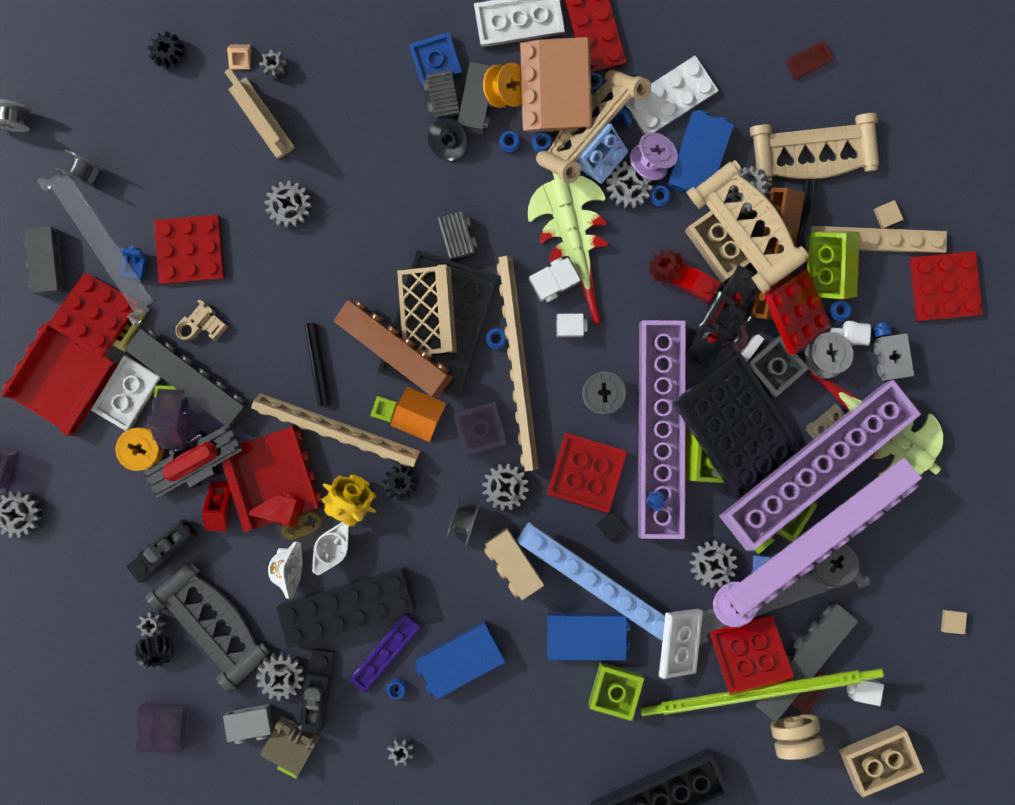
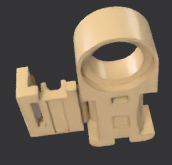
(201, 318)

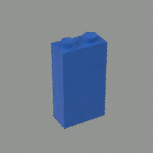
(700, 151)
(587, 636)
(459, 660)

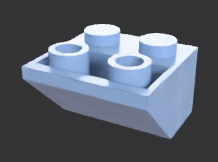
(602, 155)

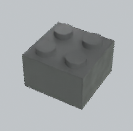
(776, 367)

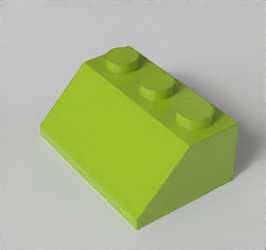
(834, 263)
(697, 463)

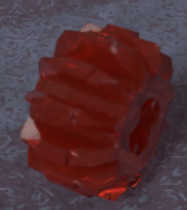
(670, 259)

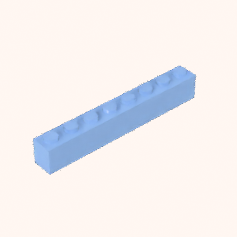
(592, 579)

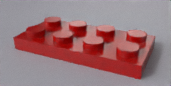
(597, 22)

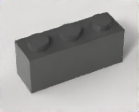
(474, 103)
(44, 260)

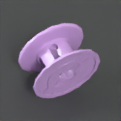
(653, 156)
(725, 612)

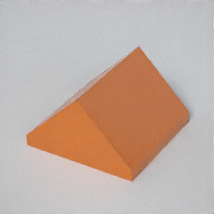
(418, 414)

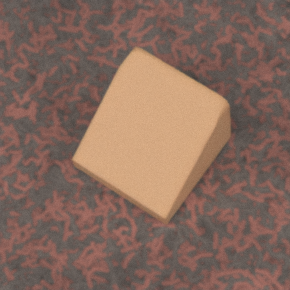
(239, 56)

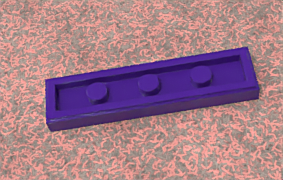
(385, 653)

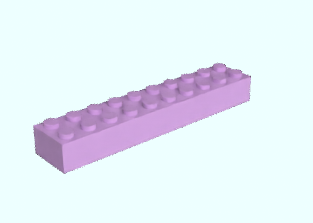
(661, 428)
(819, 465)
(827, 534)

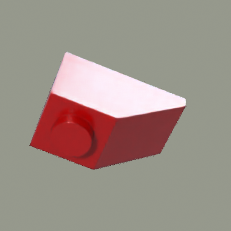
(697, 284)
(217, 507)
(279, 510)

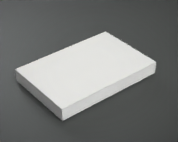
(126, 393)
(680, 643)

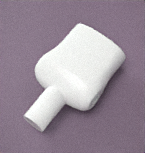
(855, 332)

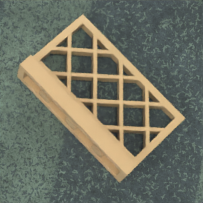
(260, 116)
(444, 304)

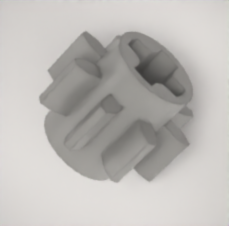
(273, 58)
(153, 619)
(400, 758)

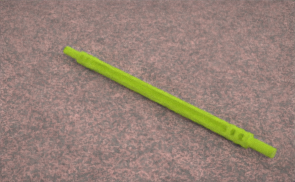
(775, 690)

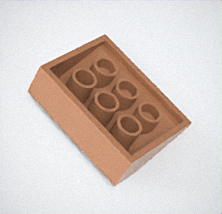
(556, 84)

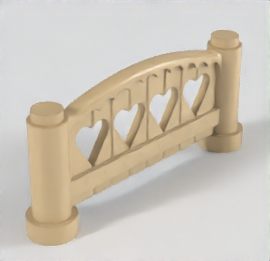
(623, 88)
(860, 137)
(770, 267)

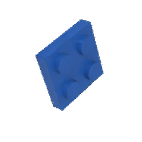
(434, 56)

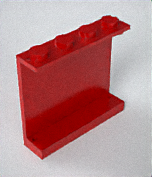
(59, 379)
(271, 468)

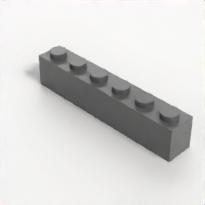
(184, 376)
(811, 653)

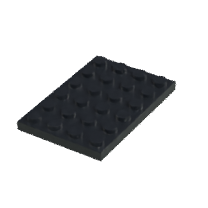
(471, 300)
(737, 425)

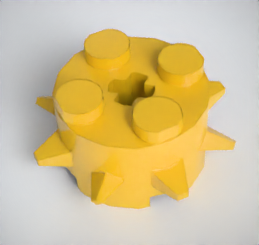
(348, 499)

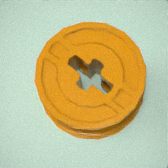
(503, 85)
(130, 456)

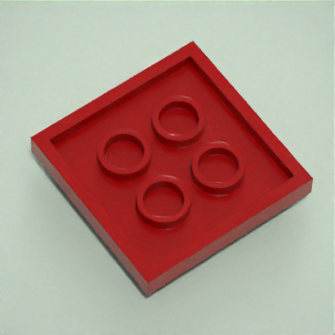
(189, 249)
(946, 286)
(797, 311)
(92, 315)
(586, 472)
(751, 655)

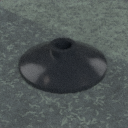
(442, 145)

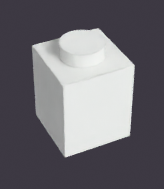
(564, 273)
(545, 285)
(571, 325)
(867, 692)

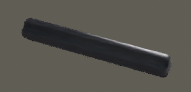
(807, 213)
(316, 364)

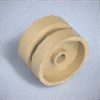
(797, 737)

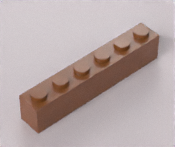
(789, 206)
(394, 349)

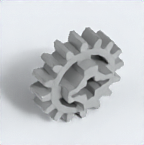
(620, 183)
(760, 183)
(290, 196)
(497, 493)
(10, 522)
(709, 572)
(280, 666)

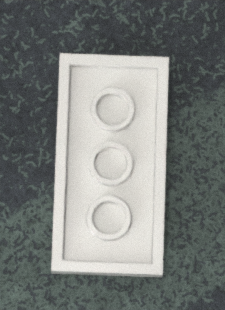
(517, 20)
(672, 96)

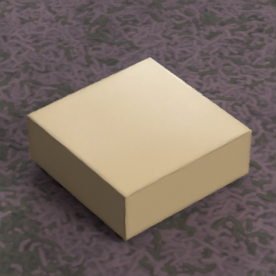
(888, 214)
(953, 621)

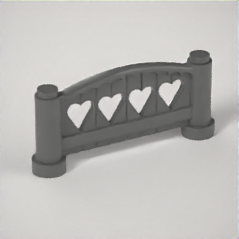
(174, 595)

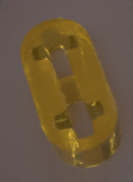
(304, 530)

